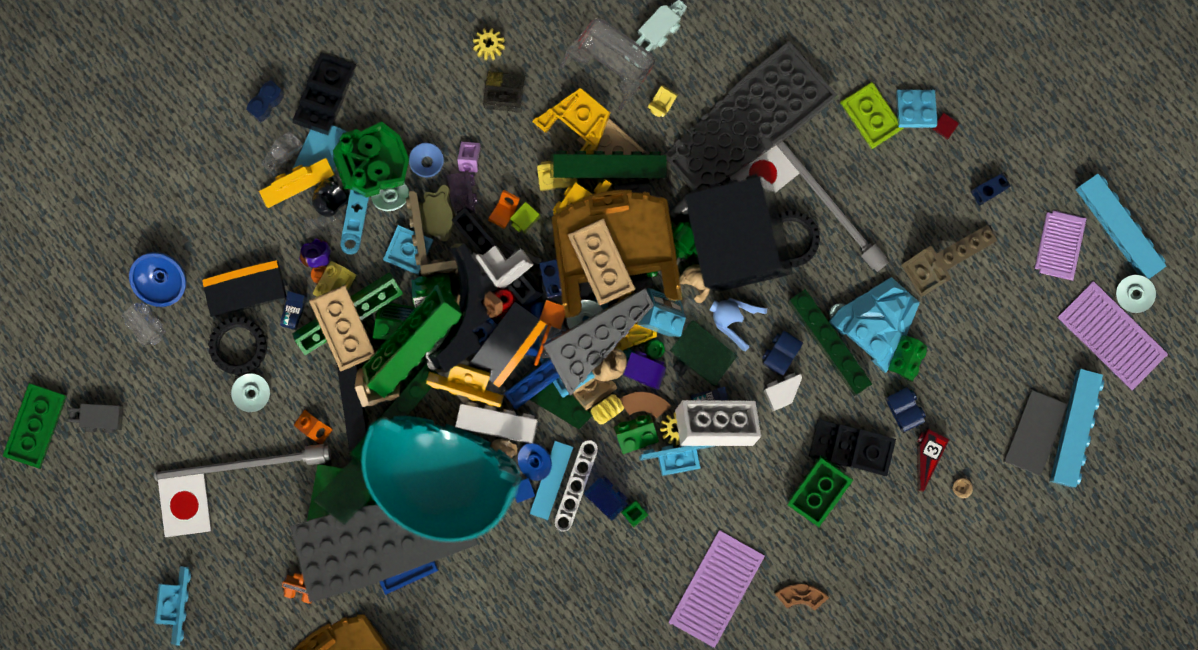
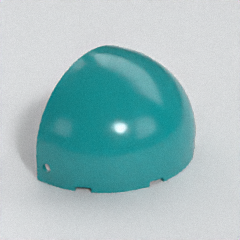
(437, 478)

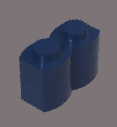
(262, 104)
(782, 353)
(905, 409)

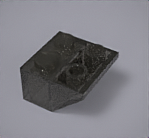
(504, 91)

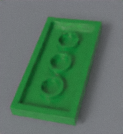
(34, 426)

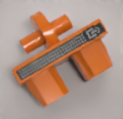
(295, 584)

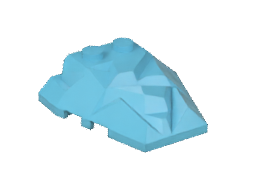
(878, 320)

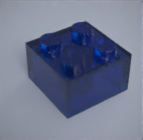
(605, 498)

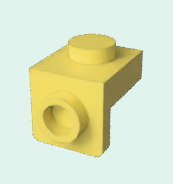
(662, 101)

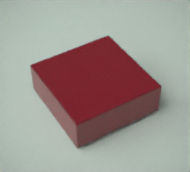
(945, 126)

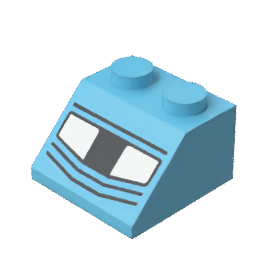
(665, 316)

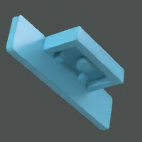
(675, 459)
(171, 605)

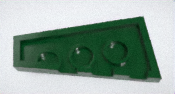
(565, 408)

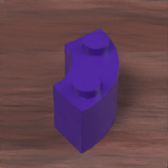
(645, 370)

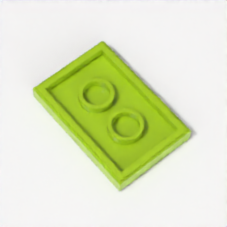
(871, 115)

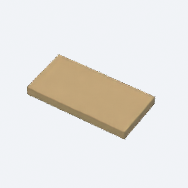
(601, 262)
(342, 328)

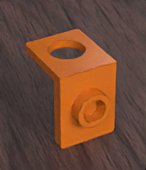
(504, 210)
(310, 425)

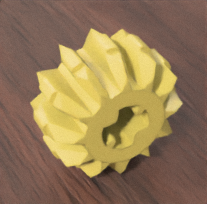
(486, 51)
(607, 409)
(669, 426)

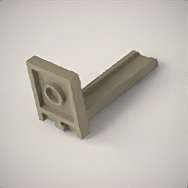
(437, 266)
(930, 269)

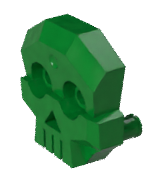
(385, 155)

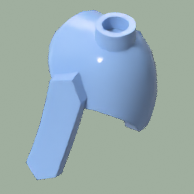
(728, 312)

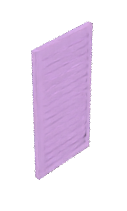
(1112, 335)
(716, 589)

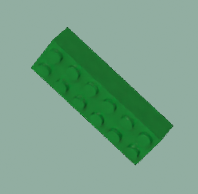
(411, 341)

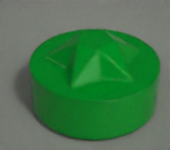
(654, 349)

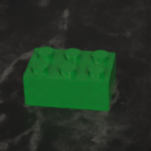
(819, 491)

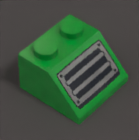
(389, 319)

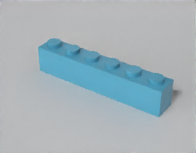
(1121, 227)
(1076, 428)

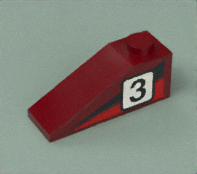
(928, 455)

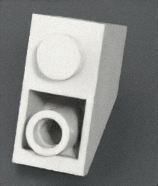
(782, 393)

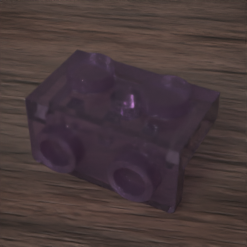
(461, 191)

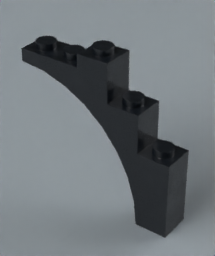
(461, 339)

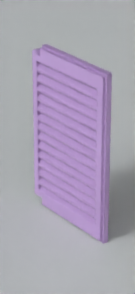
(1060, 244)

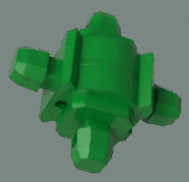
(683, 240)

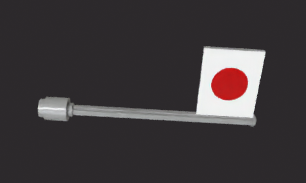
(782, 166)
(185, 492)

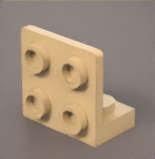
(368, 396)

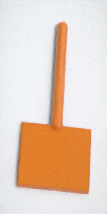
(552, 315)

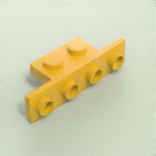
(296, 182)
(466, 382)

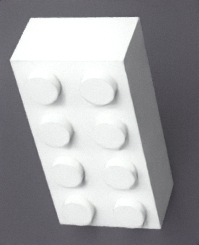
(496, 423)
(717, 423)

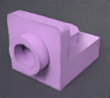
(468, 156)

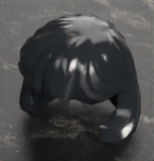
(328, 198)

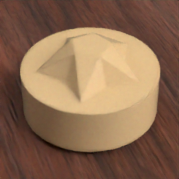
(962, 488)

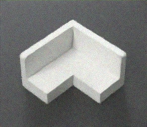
(503, 270)

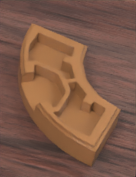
(493, 304)
(645, 402)
(801, 594)

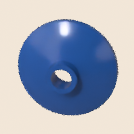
(530, 466)

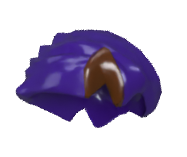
(315, 253)

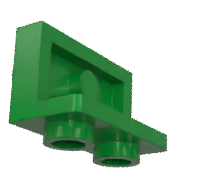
(908, 357)
(636, 434)

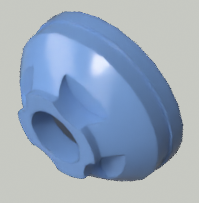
(426, 150)

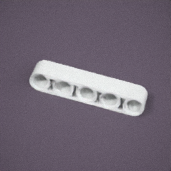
(569, 493)

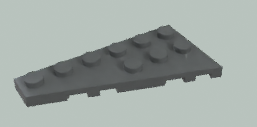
(591, 341)

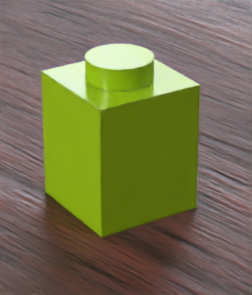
(524, 218)

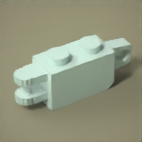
(660, 25)

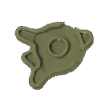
(437, 213)

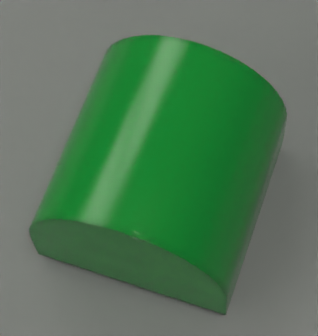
(634, 513)

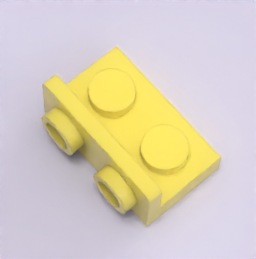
(548, 183)
(333, 278)

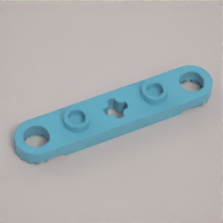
(354, 221)

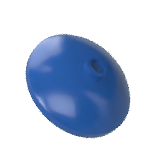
(153, 288)

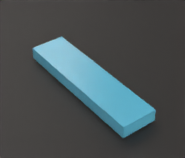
(550, 485)

